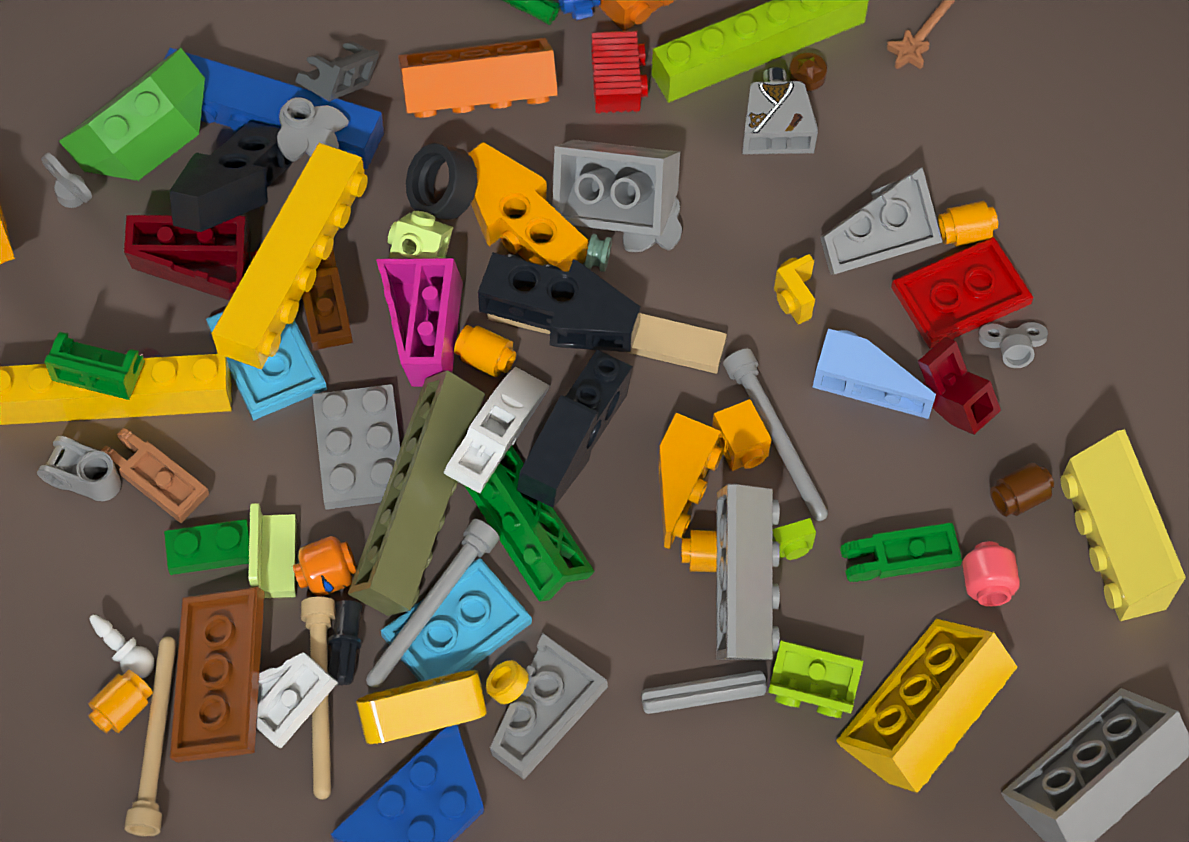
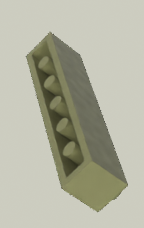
(415, 496)

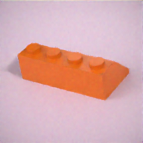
(478, 76)

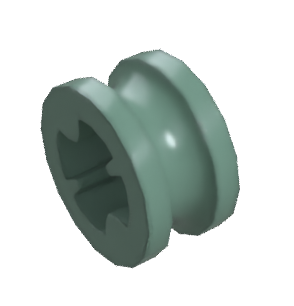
(598, 252)

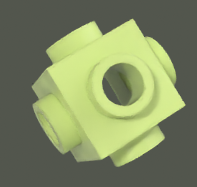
(419, 237)

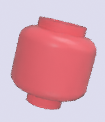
(991, 574)

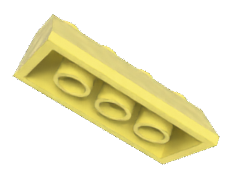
(1122, 528)

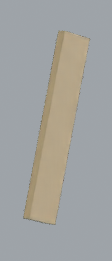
(664, 341)

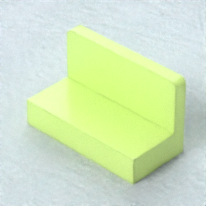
(272, 553)

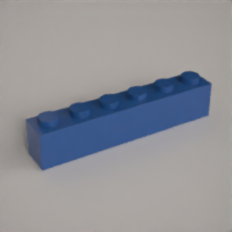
(241, 97)

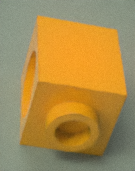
(742, 435)

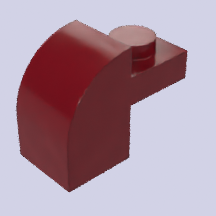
(960, 396)

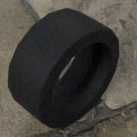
(460, 186)

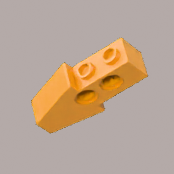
(512, 189)

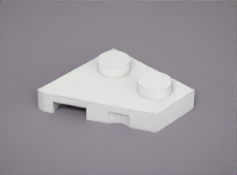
(290, 696)

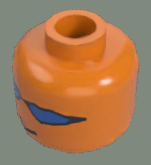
(325, 566)

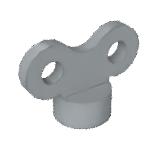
(69, 187)
(1014, 343)

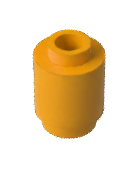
(967, 223)
(485, 350)
(700, 551)
(119, 702)

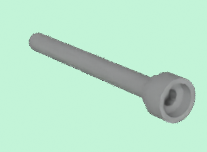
(743, 368)
(477, 540)

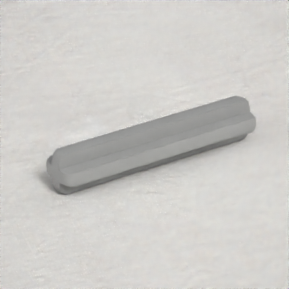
(703, 692)

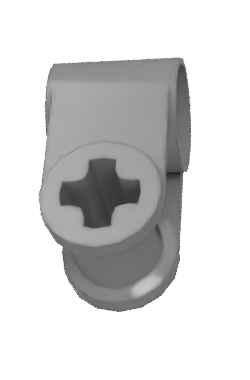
(75, 465)

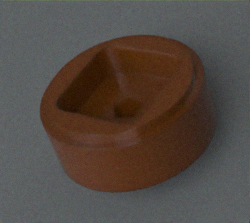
(808, 69)

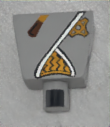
(779, 117)

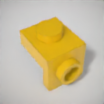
(791, 290)

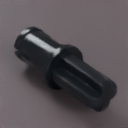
(345, 641)

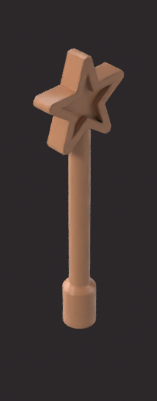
(912, 47)

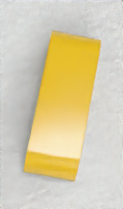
(421, 707)

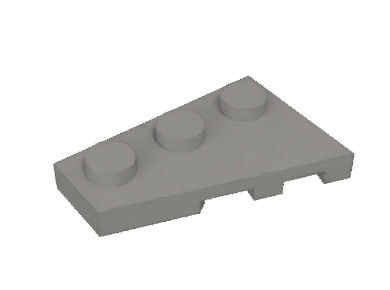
(886, 227)
(552, 702)

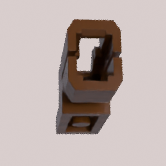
(326, 308)

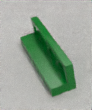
(523, 537)

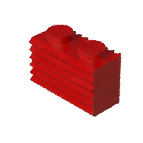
(617, 71)

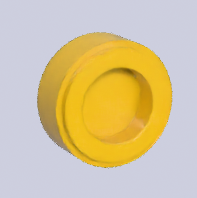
(507, 682)

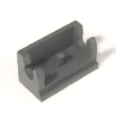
(341, 74)

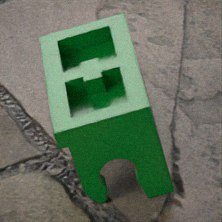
(93, 367)

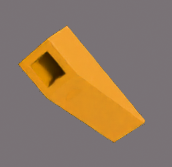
(682, 464)

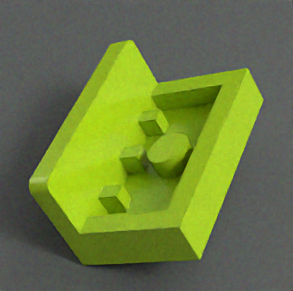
(815, 678)

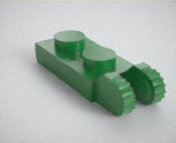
(904, 552)

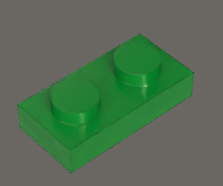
(207, 547)

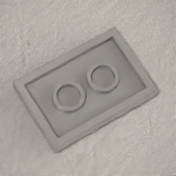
(356, 444)

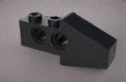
(229, 179)
(592, 318)
(574, 429)

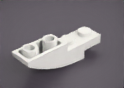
(496, 429)

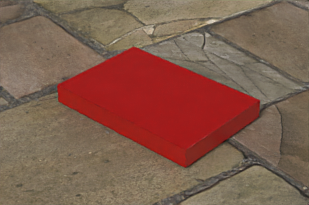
(962, 292)

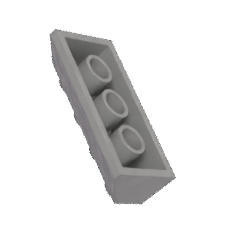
(745, 573)
(1100, 769)

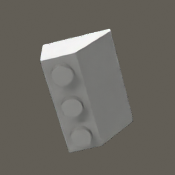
(615, 186)

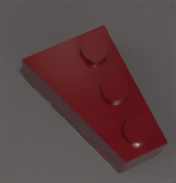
(199, 260)

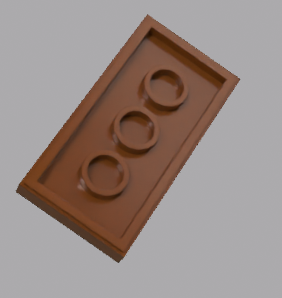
(217, 675)

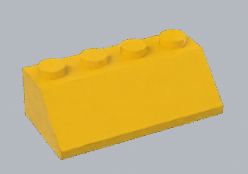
(928, 703)

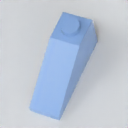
(865, 373)

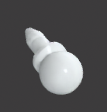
(130, 656)

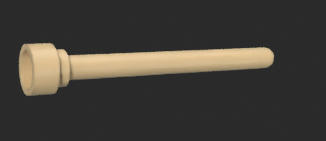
(318, 614)
(144, 816)

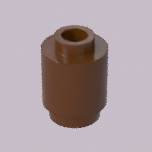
(1022, 489)

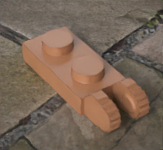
(158, 477)

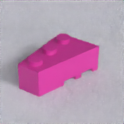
(423, 312)

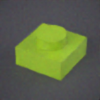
(795, 539)

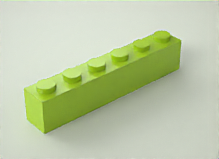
(749, 42)

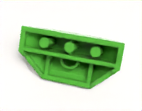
(142, 122)

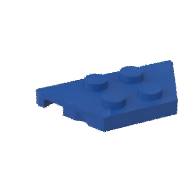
(423, 802)

